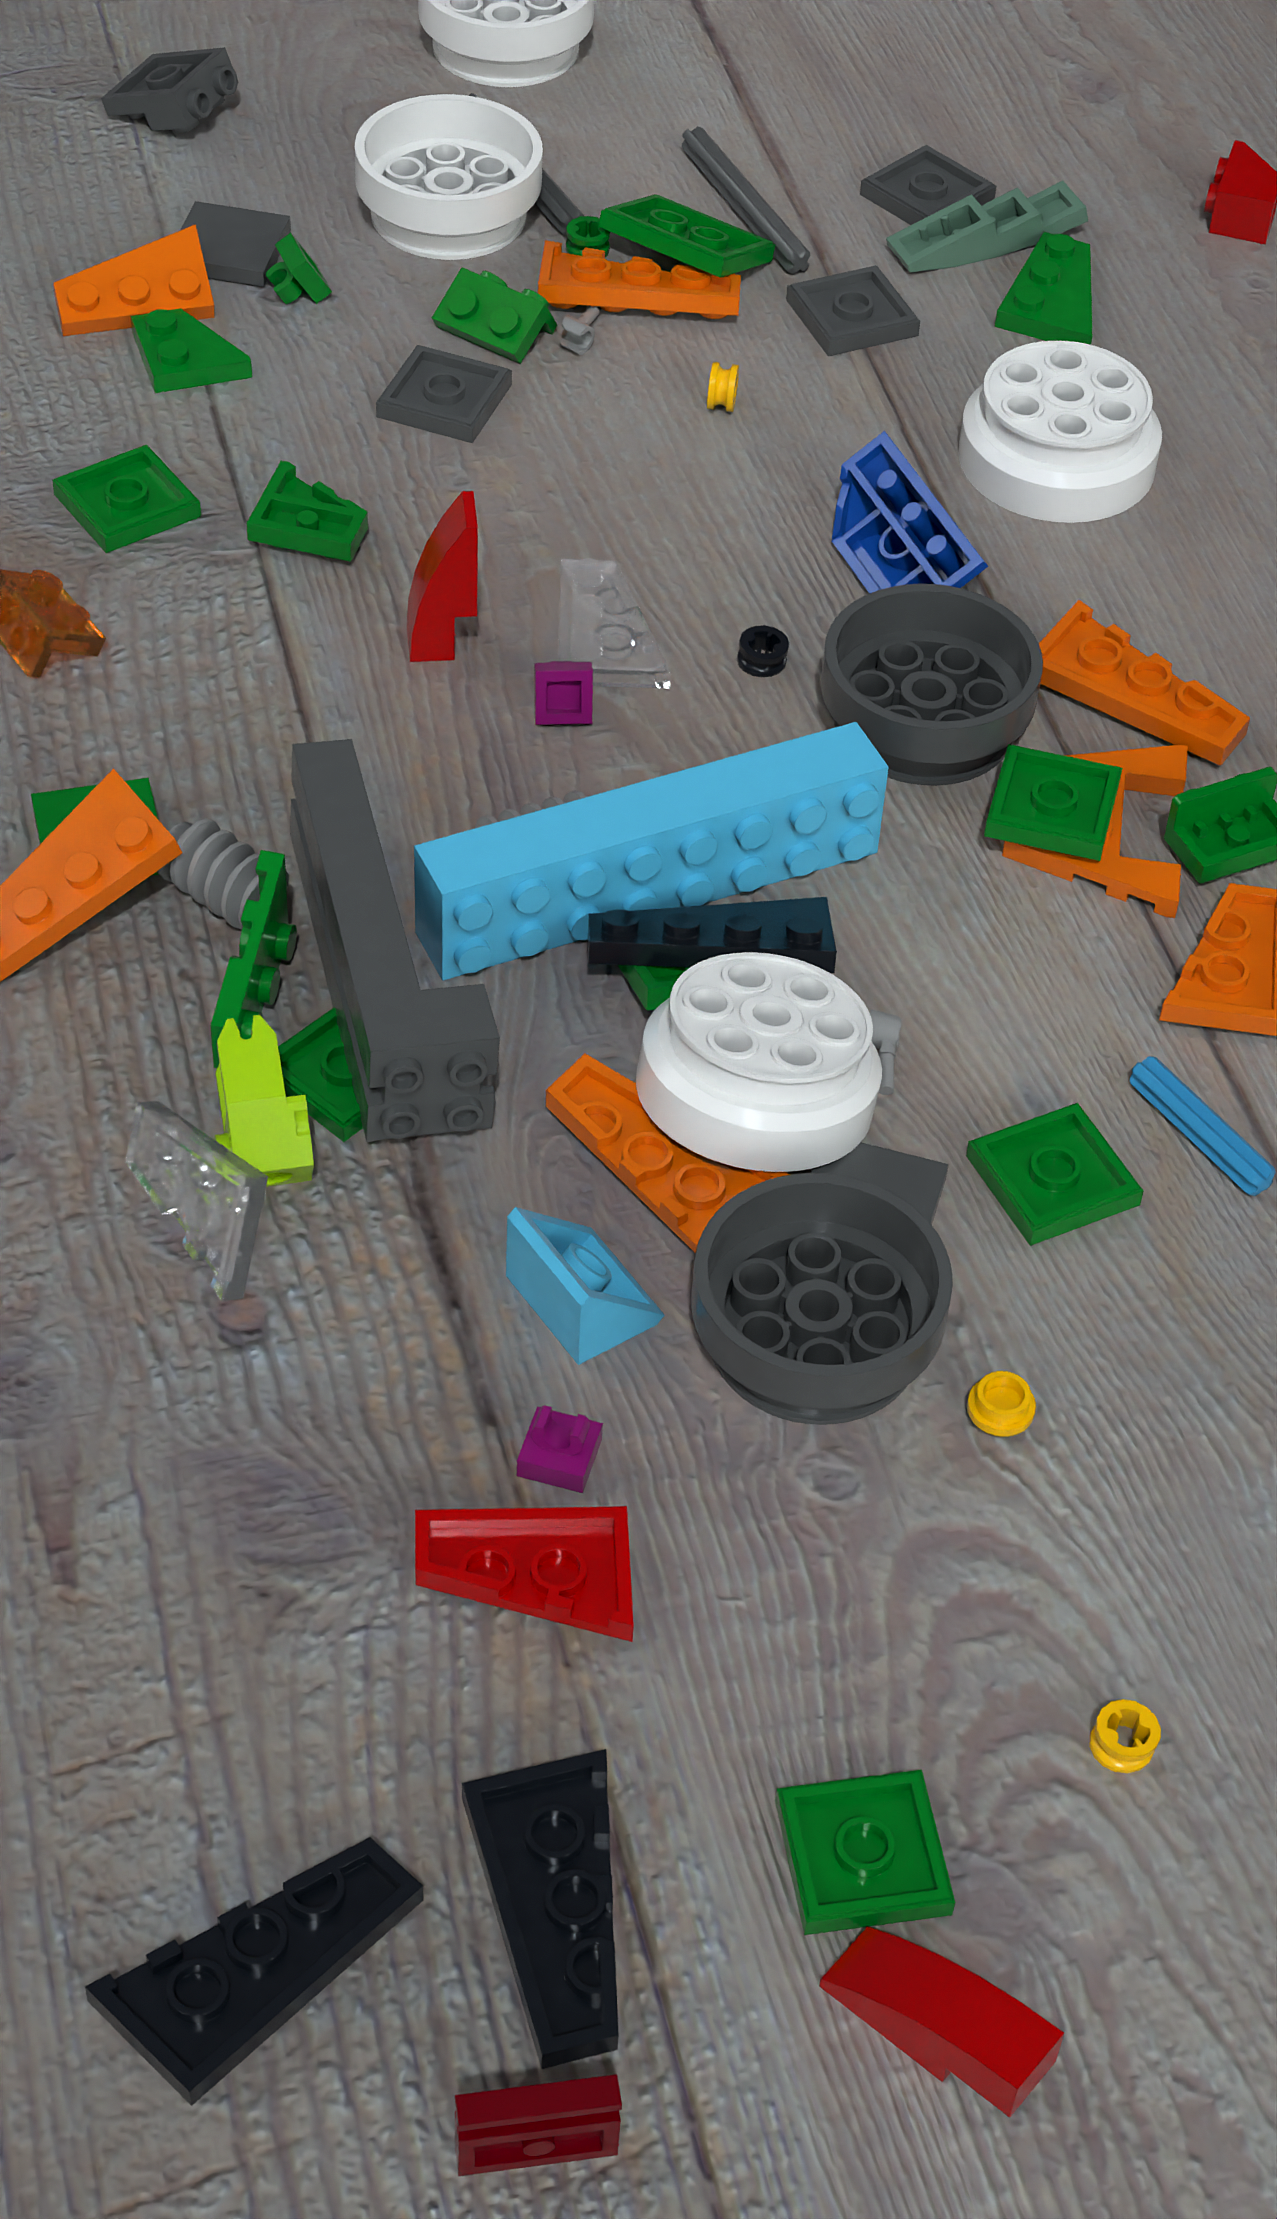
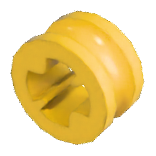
(723, 386)
(1104, 1738)

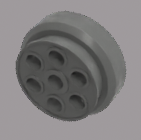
(932, 679)
(820, 1296)

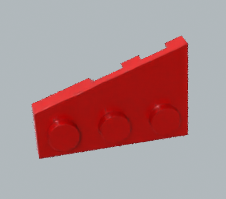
(533, 1561)

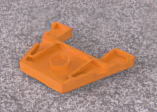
(1144, 770)

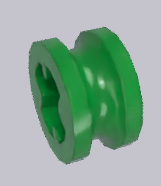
(584, 233)

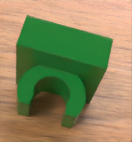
(296, 273)

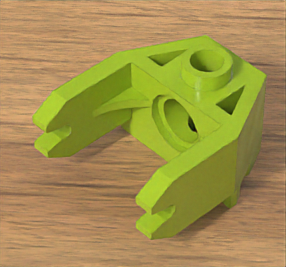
(255, 1113)

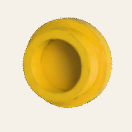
(1001, 1404)

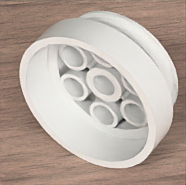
(506, 39)
(448, 174)
(1061, 433)
(761, 1063)

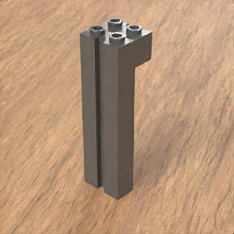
(409, 1050)

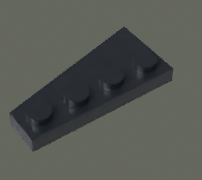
(696, 933)
(551, 1887)
(229, 1989)

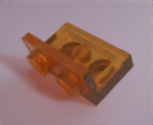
(41, 620)

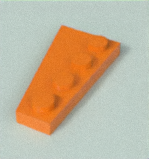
(636, 284)
(1117, 679)
(80, 870)
(667, 1177)

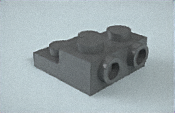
(174, 89)

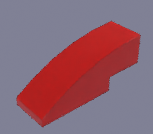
(444, 583)
(945, 2017)

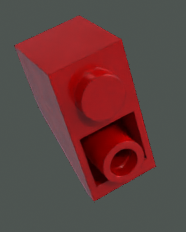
(1242, 196)

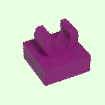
(563, 692)
(559, 1449)

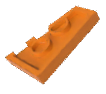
(146, 279)
(1234, 967)

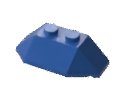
(895, 526)

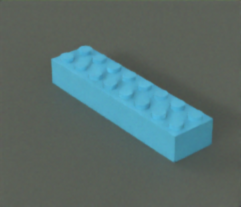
(647, 847)

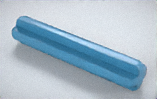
(1202, 1126)

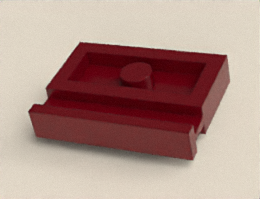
(537, 2124)

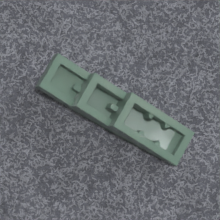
(977, 233)

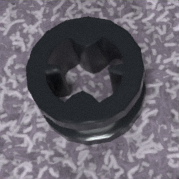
(760, 639)

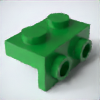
(493, 314)
(1225, 825)

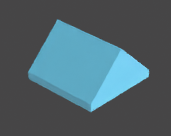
(575, 1284)

